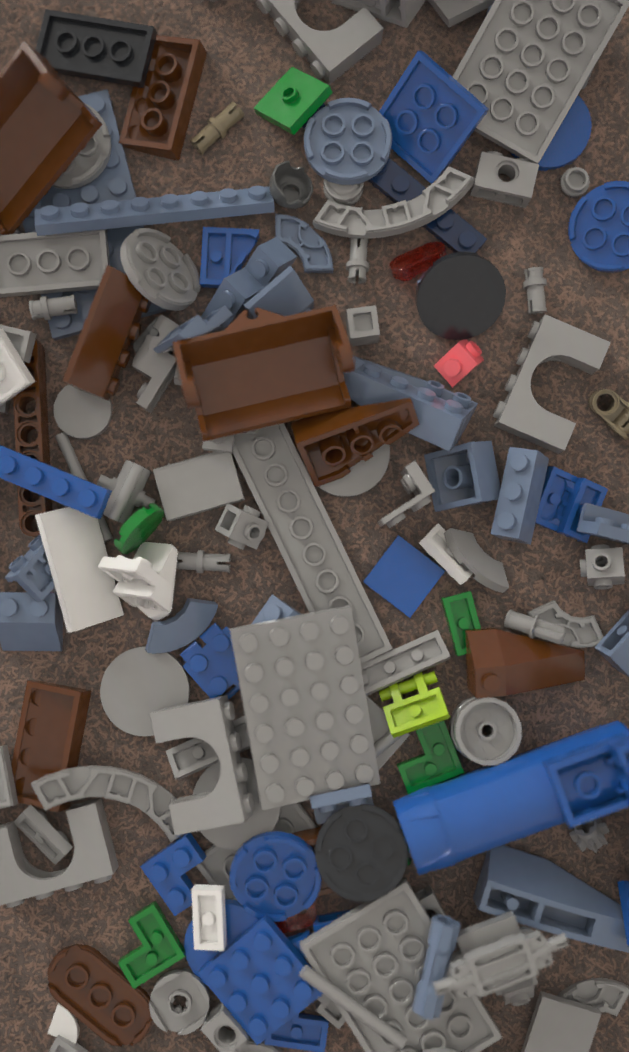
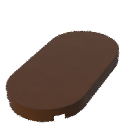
(99, 995)

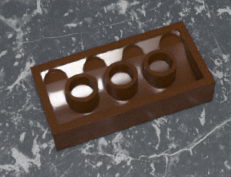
(162, 109)

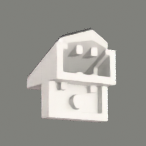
(146, 579)

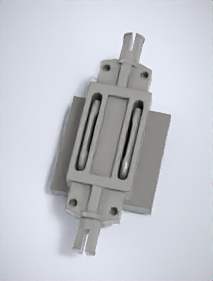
(497, 956)

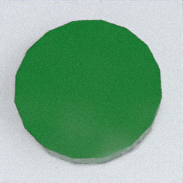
(139, 528)

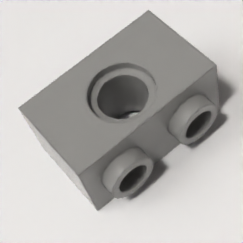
(491, 187)

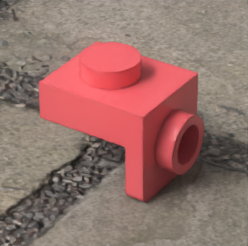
(459, 361)

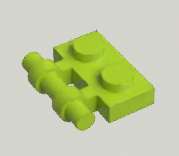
(416, 711)

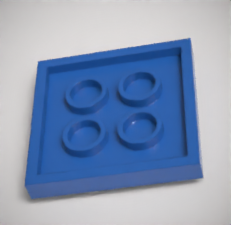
(430, 116)
(260, 979)

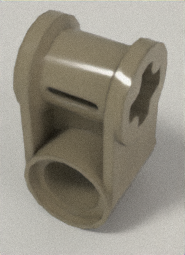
(616, 415)

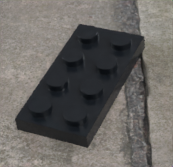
(97, 47)

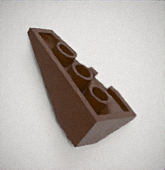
(344, 437)
(515, 664)

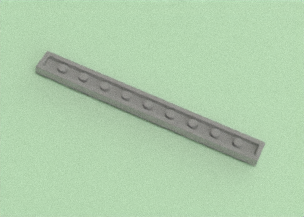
(377, 675)

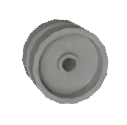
(502, 735)

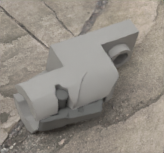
(157, 367)

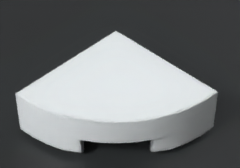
(64, 1024)

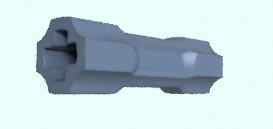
(441, 944)

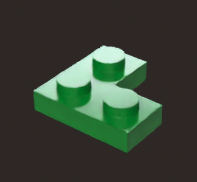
(436, 763)
(158, 949)

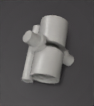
(126, 491)

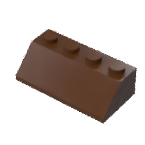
(107, 336)

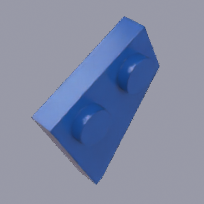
(224, 253)

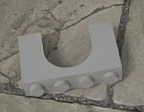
(327, 51)
(549, 342)
(213, 723)
(92, 858)

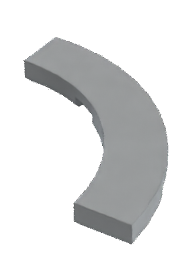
(396, 217)
(111, 784)

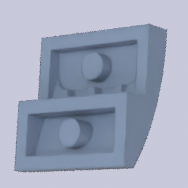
(192, 328)

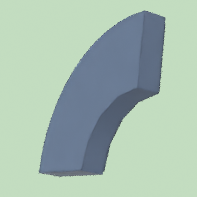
(305, 243)
(182, 628)

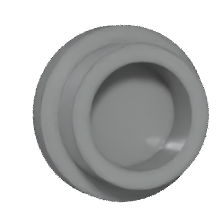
(574, 182)

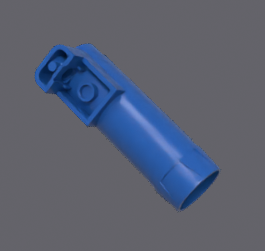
(527, 794)

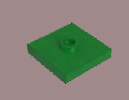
(293, 100)

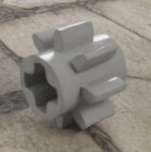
(590, 834)

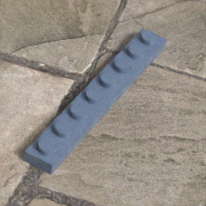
(151, 211)

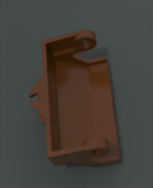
(39, 133)
(266, 370)

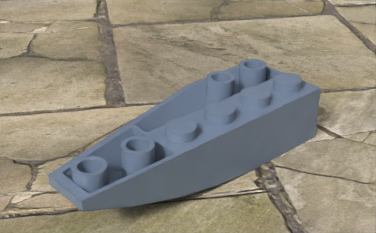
(439, 411)
(548, 898)

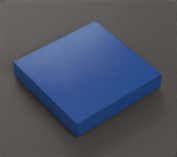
(403, 576)

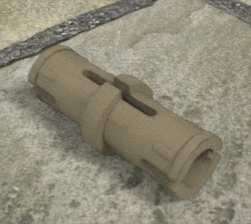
(217, 128)

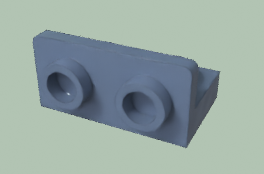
(604, 523)
(32, 571)
(330, 802)

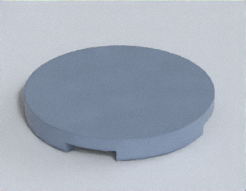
(347, 141)

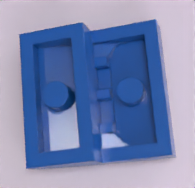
(563, 502)

